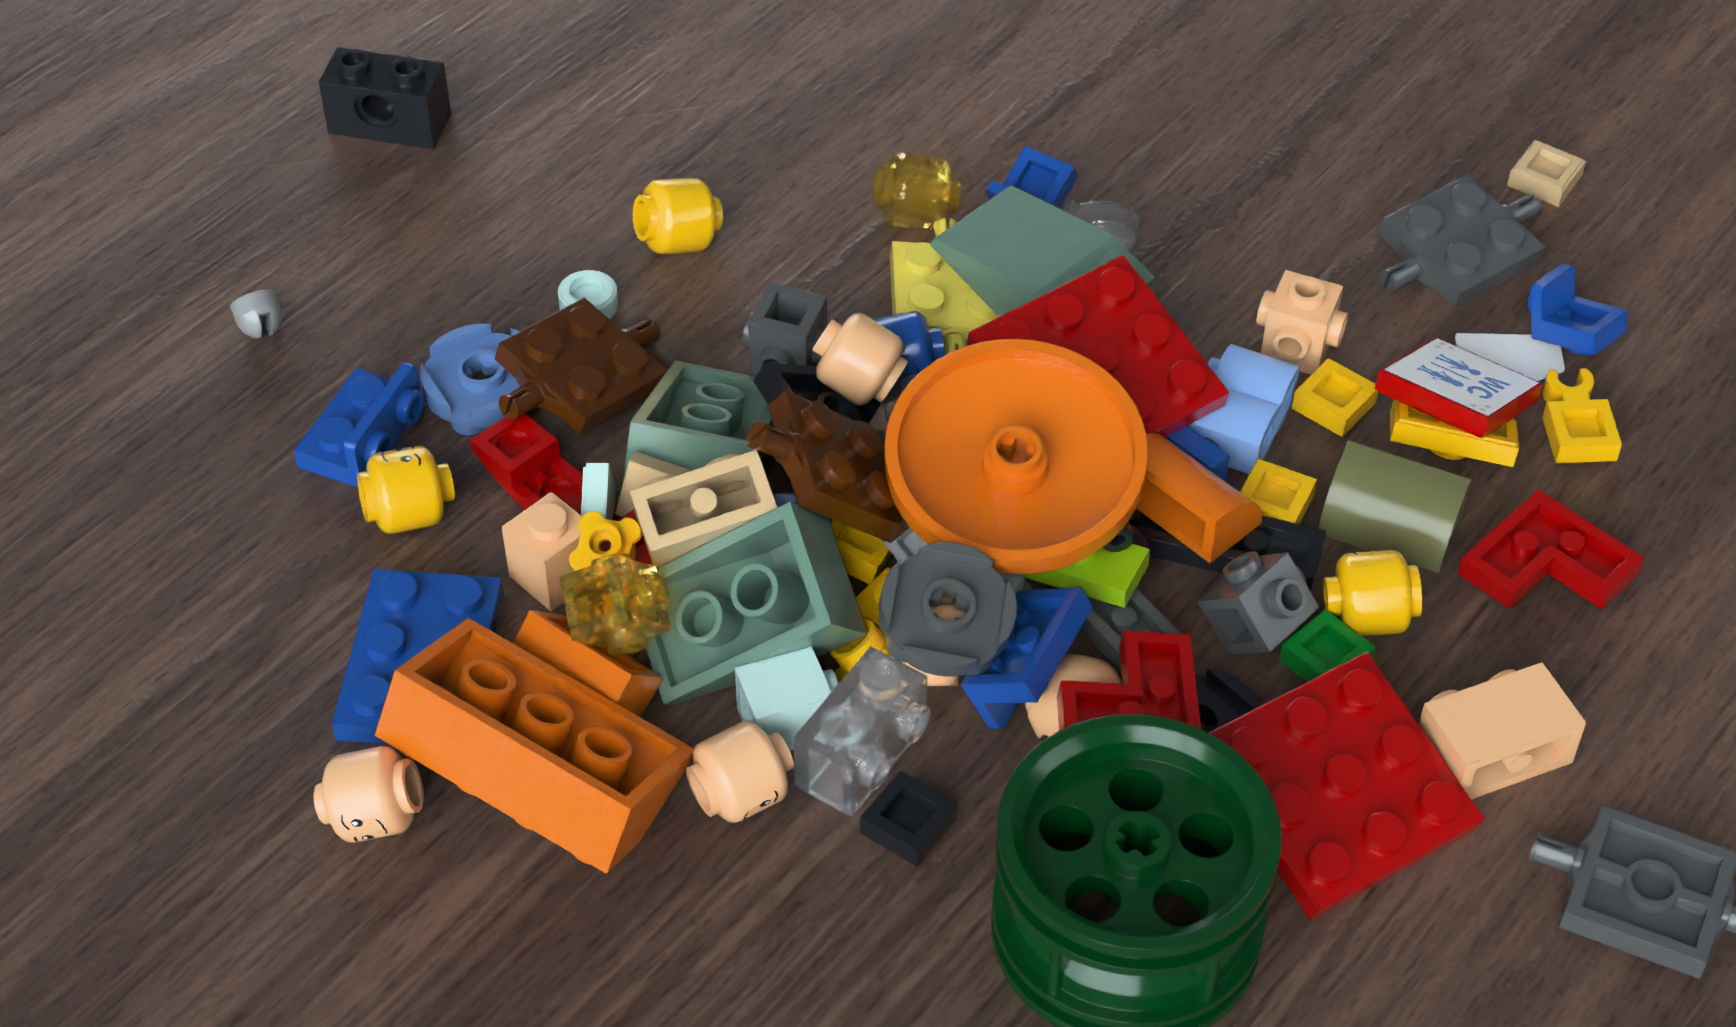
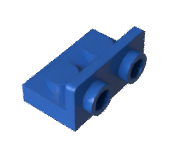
(361, 421)
(1038, 642)

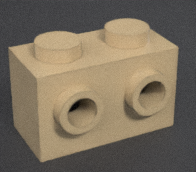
(701, 504)

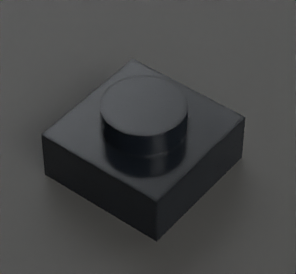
(908, 818)

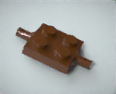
(579, 366)
(831, 464)

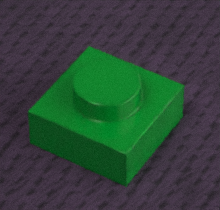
(1322, 647)

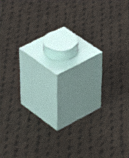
(783, 691)

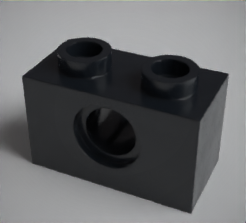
(385, 97)

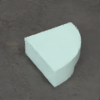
(598, 490)

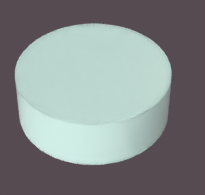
(592, 285)

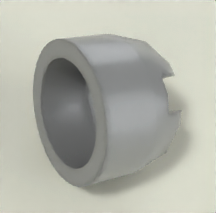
(258, 310)

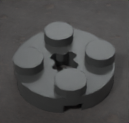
(940, 646)

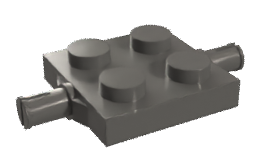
(1460, 241)
(1645, 889)

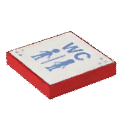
(1458, 387)

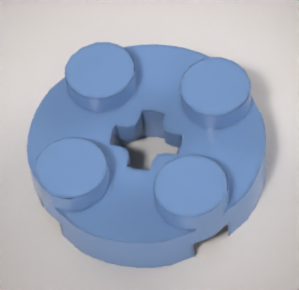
(449, 383)

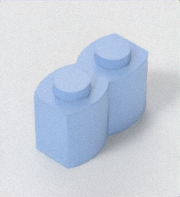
(1255, 408)

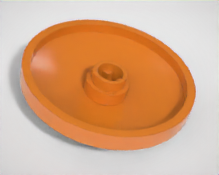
(1016, 454)

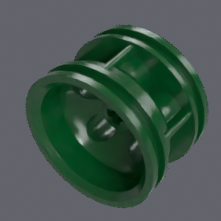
(1162, 818)

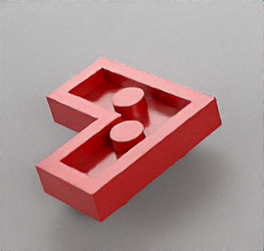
(1550, 540)
(1155, 682)

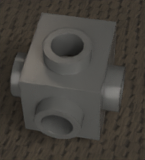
(785, 327)
(1258, 603)

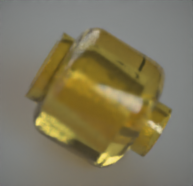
(915, 190)

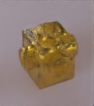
(616, 604)

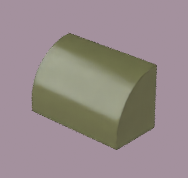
(1394, 505)

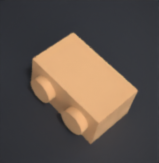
(1504, 729)

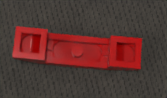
(530, 466)

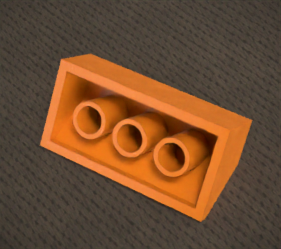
(533, 743)

